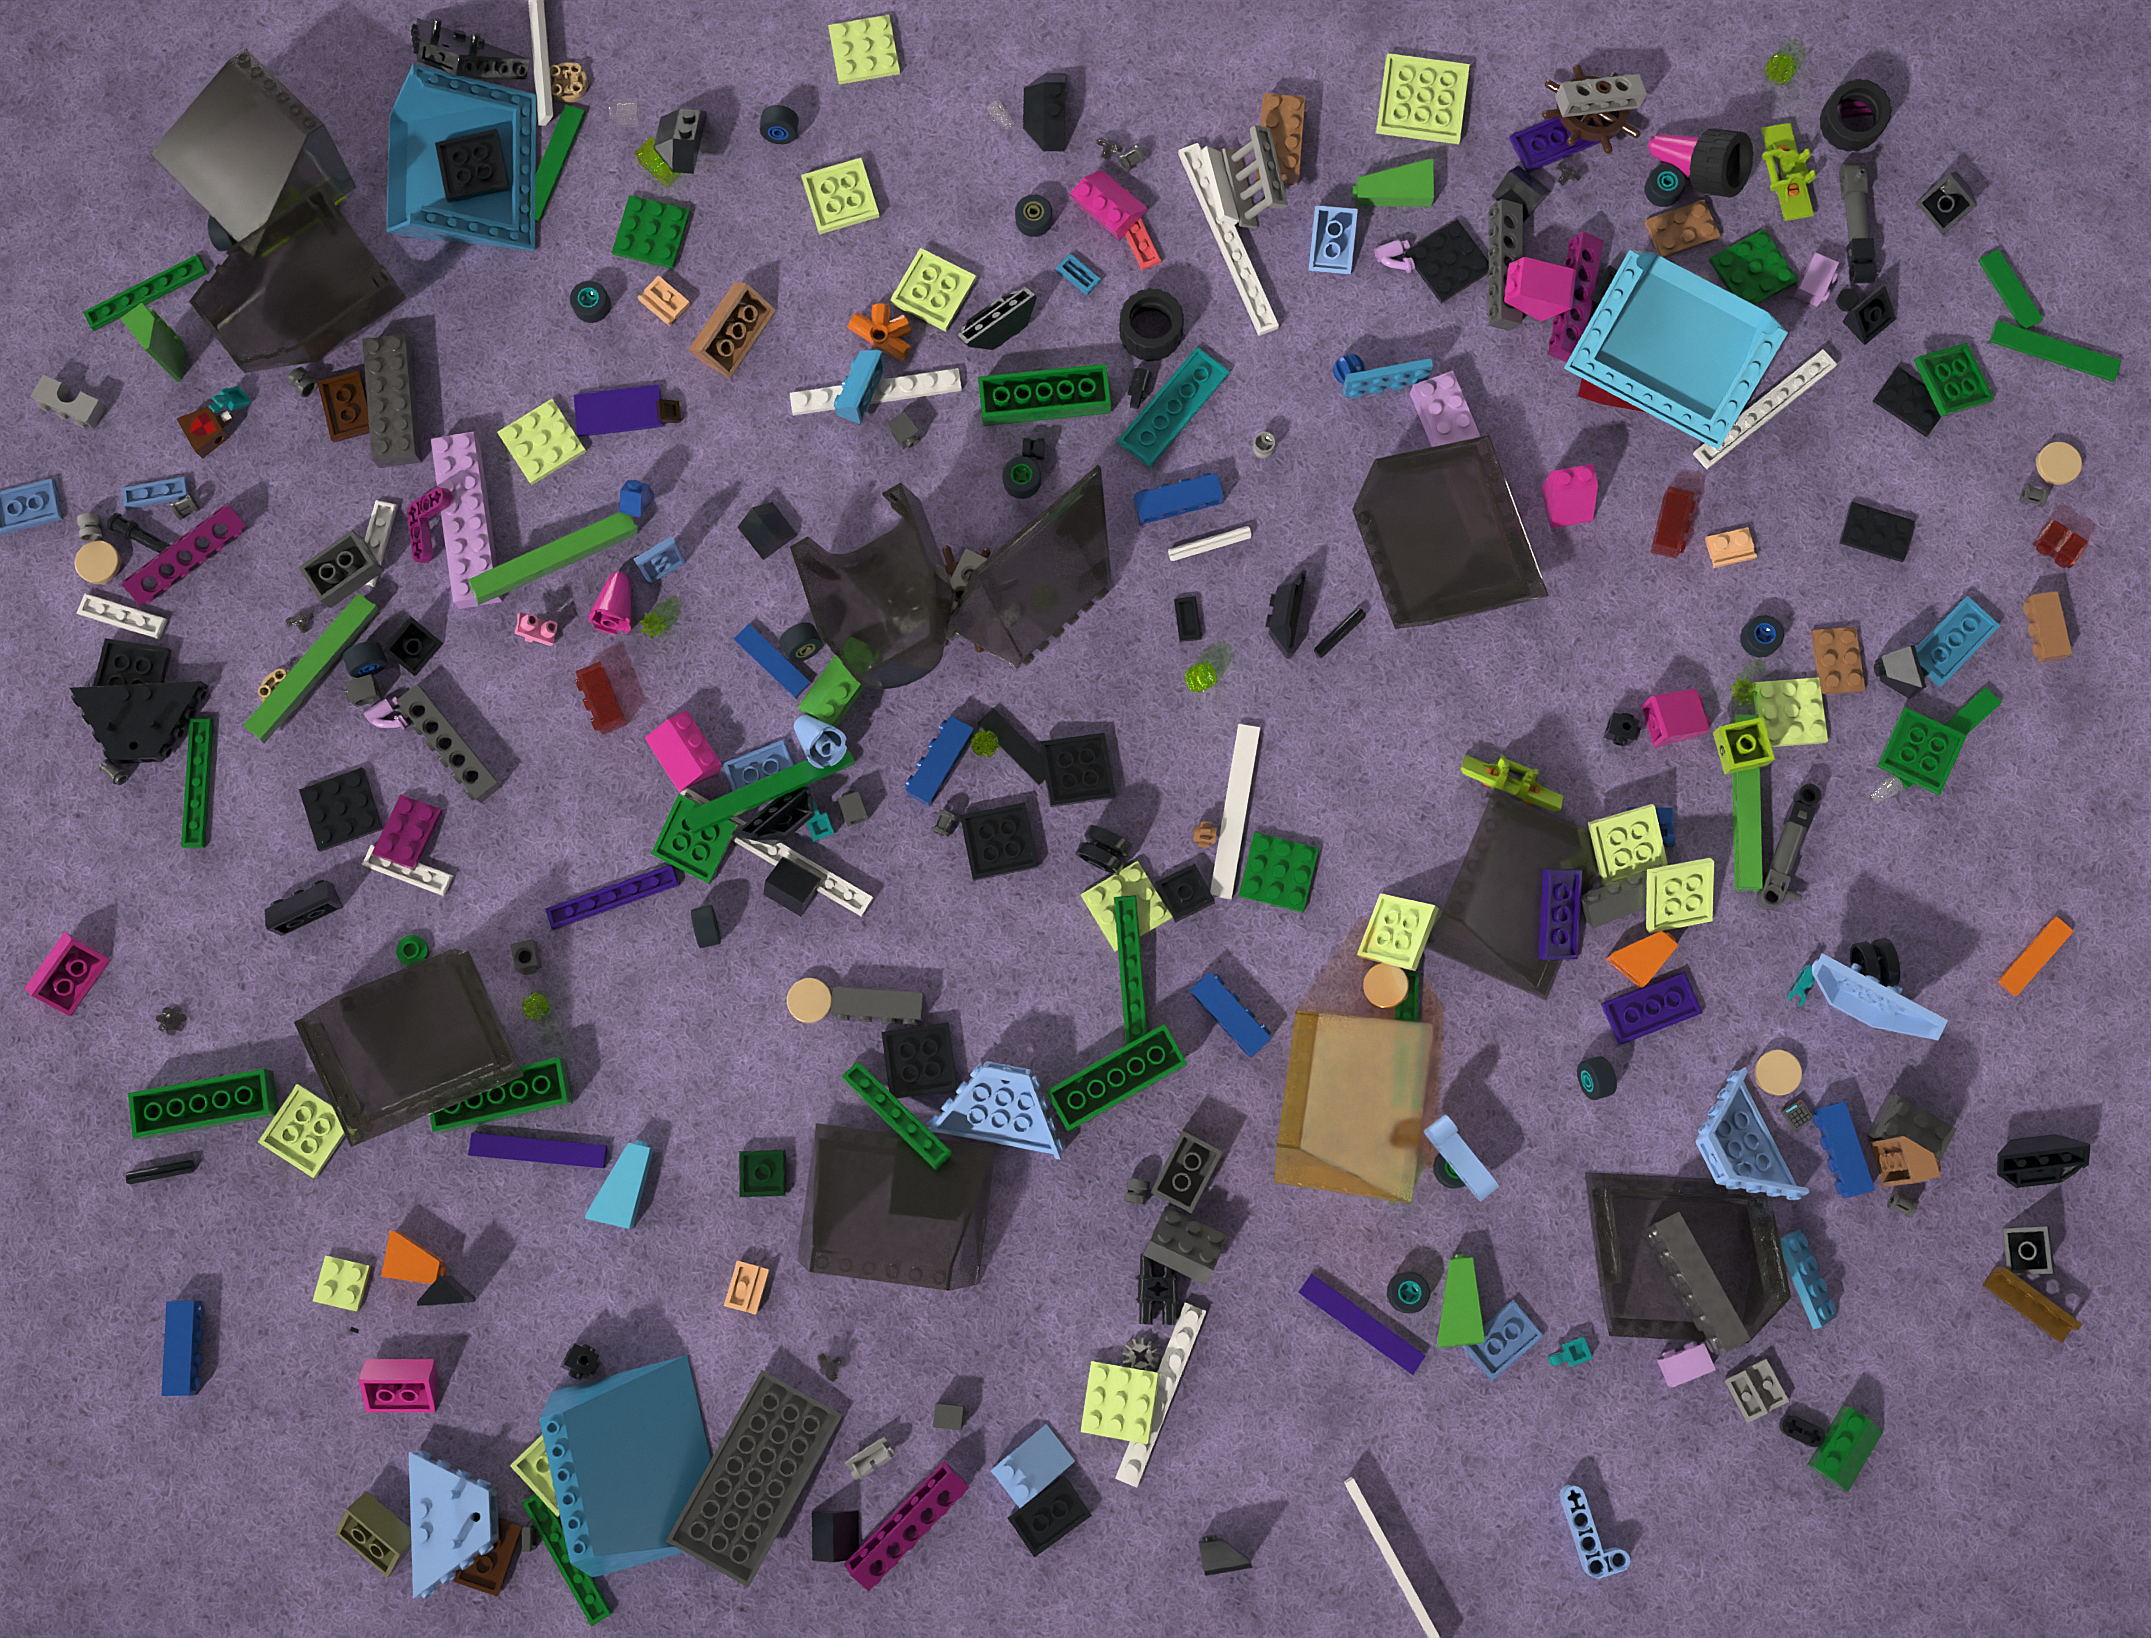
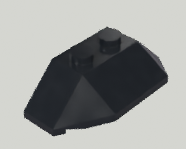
(1046, 111)
(680, 139)
(999, 320)
(1285, 613)
(780, 818)
(2041, 1160)

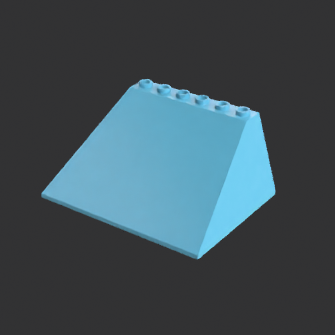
(1677, 346)

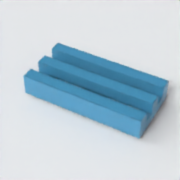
(1091, 286)

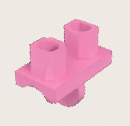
(535, 629)

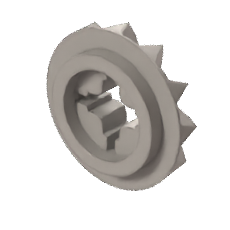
(1139, 1345)

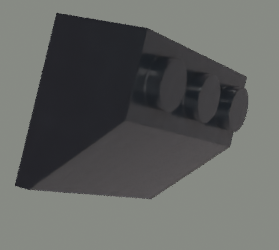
(302, 908)

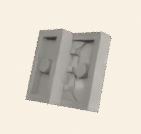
(1756, 1390)

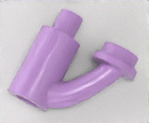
(1387, 251)
(380, 710)

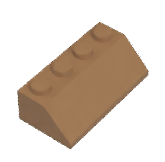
(732, 329)
(1904, 1161)

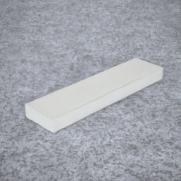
(1220, 185)
(379, 530)
(122, 616)
(423, 876)

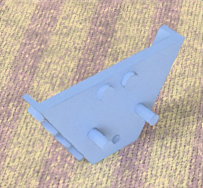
(1872, 1002)
(1000, 1111)
(1741, 1147)
(443, 1522)

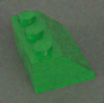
(1845, 1447)

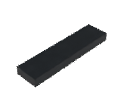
(1014, 745)

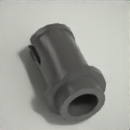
(117, 775)

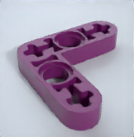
(418, 521)

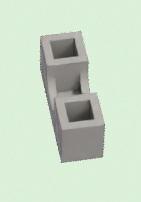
(52, 395)

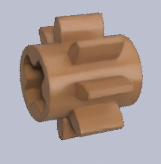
(1204, 834)

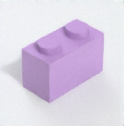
(1816, 280)
(1685, 1364)

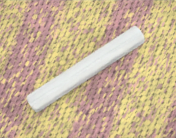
(1209, 543)

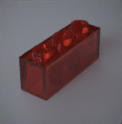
(1673, 522)
(600, 698)

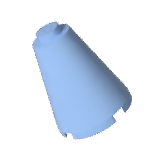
(820, 741)

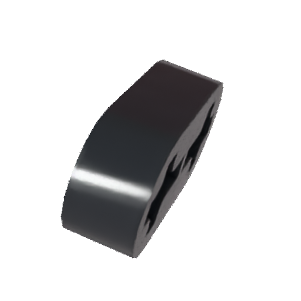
(1804, 1426)

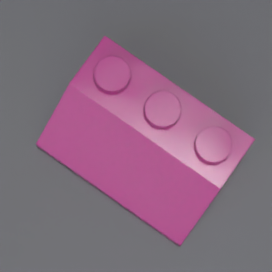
(1108, 203)
(683, 751)
(66, 974)
(399, 1385)

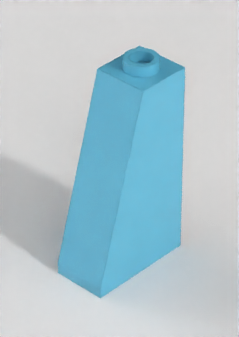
(622, 1191)

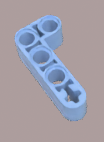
(1459, 1156)
(1587, 1529)

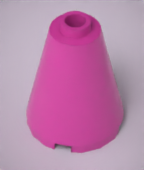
(1673, 150)
(613, 606)

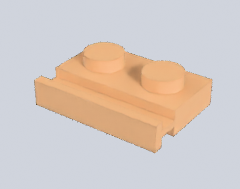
(664, 300)
(1730, 547)
(746, 1287)

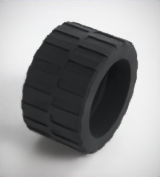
(1869, 94)
(1721, 162)
(1151, 300)

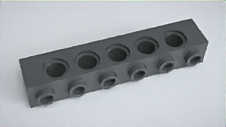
(1504, 248)
(417, 699)

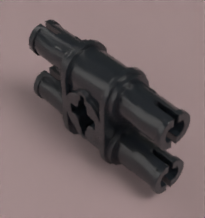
(1146, 1297)

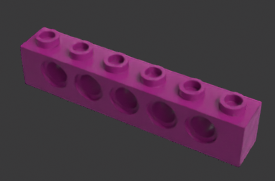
(1569, 326)
(225, 515)
(895, 1530)

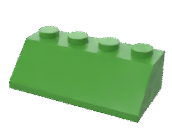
(157, 339)
(832, 694)

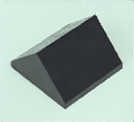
(1523, 189)
(1871, 315)
(766, 529)
(412, 646)
(791, 886)
(2028, 1250)
(445, 1291)
(834, 1535)

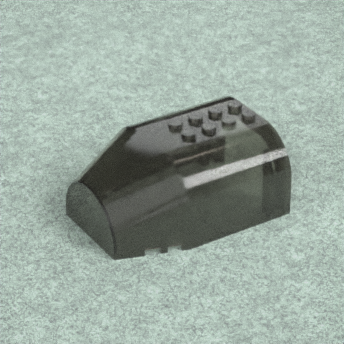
(295, 288)
(886, 602)

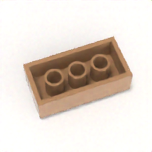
(1285, 118)

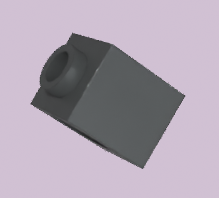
(904, 430)
(362, 690)
(852, 808)
(519, 950)
(949, 1416)

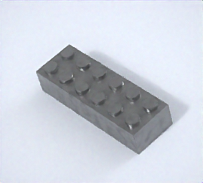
(391, 400)
(1697, 1284)

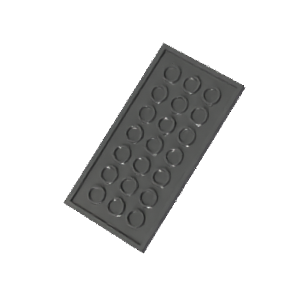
(754, 1478)

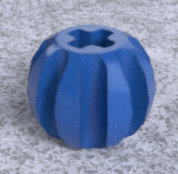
(1346, 365)

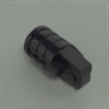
(1139, 386)

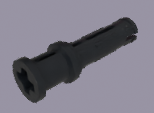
(131, 531)

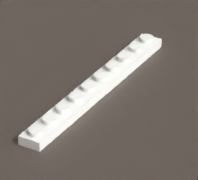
(1229, 244)
(830, 884)

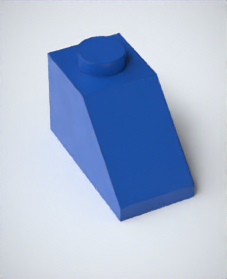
(635, 497)

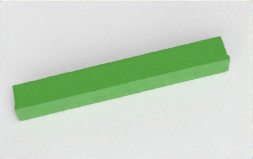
(552, 557)
(311, 668)
(1747, 825)

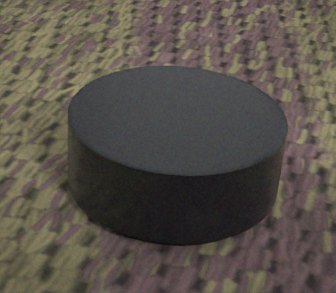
(1847, 300)

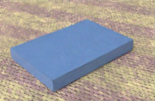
(29, 506)
(660, 560)
(757, 764)
(1506, 1339)

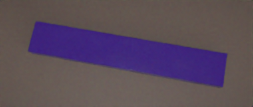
(612, 897)
(537, 1150)
(1361, 1324)

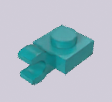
(231, 397)
(819, 825)
(1804, 980)
(1573, 1352)

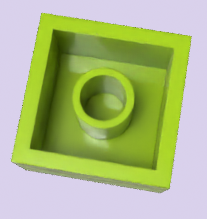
(1743, 745)

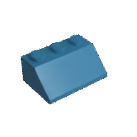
(860, 385)

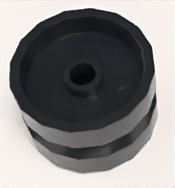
(1104, 849)
(1877, 960)

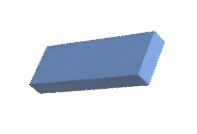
(155, 492)

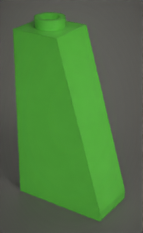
(1400, 186)
(1460, 1311)

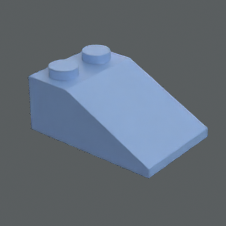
(1333, 239)
(1032, 1466)

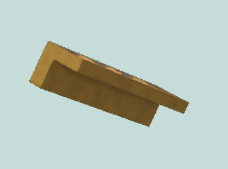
(2031, 1303)

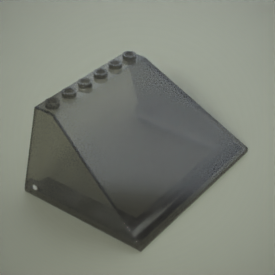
(250, 149)
(1445, 534)
(1040, 578)
(1497, 894)
(408, 1045)
(892, 1216)
(1730, 1227)

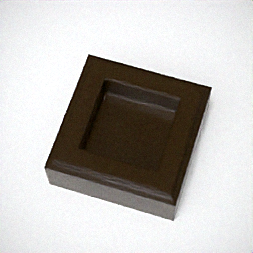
(668, 411)

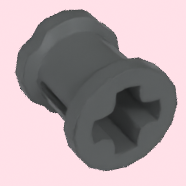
(1131, 158)
(2034, 495)
(184, 506)
(944, 823)
(1902, 1203)

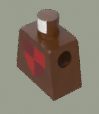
(205, 429)

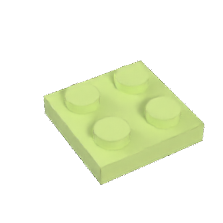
(342, 1283)

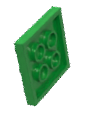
(651, 232)
(1753, 268)
(1953, 379)
(1921, 751)
(695, 853)
(1278, 872)

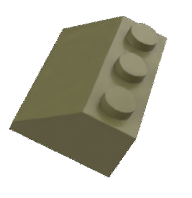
(375, 1533)

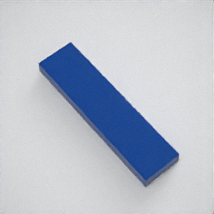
(772, 661)

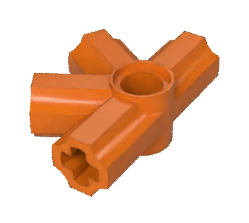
(881, 324)

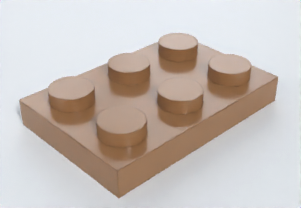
(1682, 229)
(1838, 660)

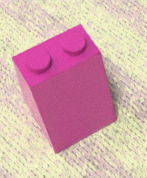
(1539, 288)
(1570, 495)
(1675, 717)

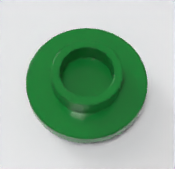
(411, 950)

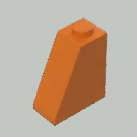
(1644, 957)
(410, 1260)

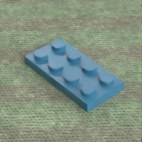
(1384, 378)
(1954, 640)
(1806, 1278)

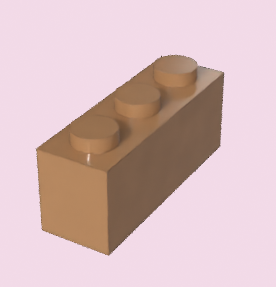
(2047, 627)

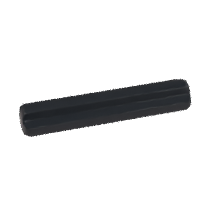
(1340, 632)
(160, 1172)

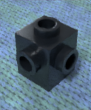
(1622, 729)
(572, 1361)

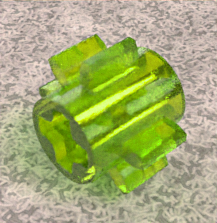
(657, 629)
(1741, 696)
(984, 743)
(535, 1006)

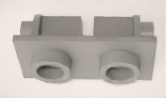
(876, 1453)

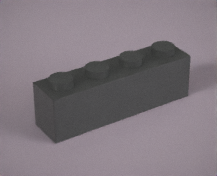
(1616, 899)
(877, 1004)

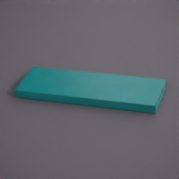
(1173, 407)

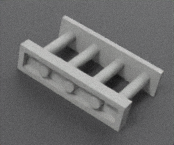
(1269, 171)

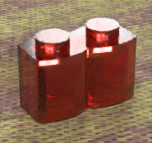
(2060, 544)

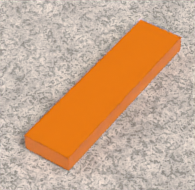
(2035, 956)

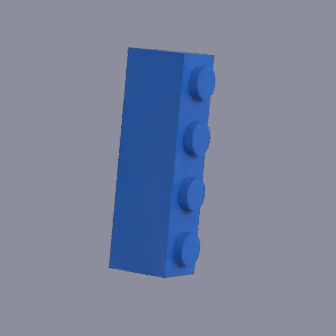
(1178, 498)
(940, 760)
(1230, 1015)
(1843, 1150)
(182, 1348)

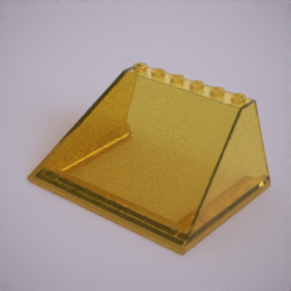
(1353, 1104)

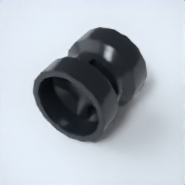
(1038, 448)

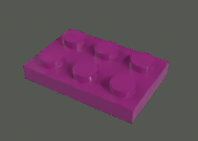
(407, 832)

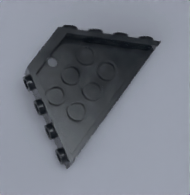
(462, 54)
(141, 714)

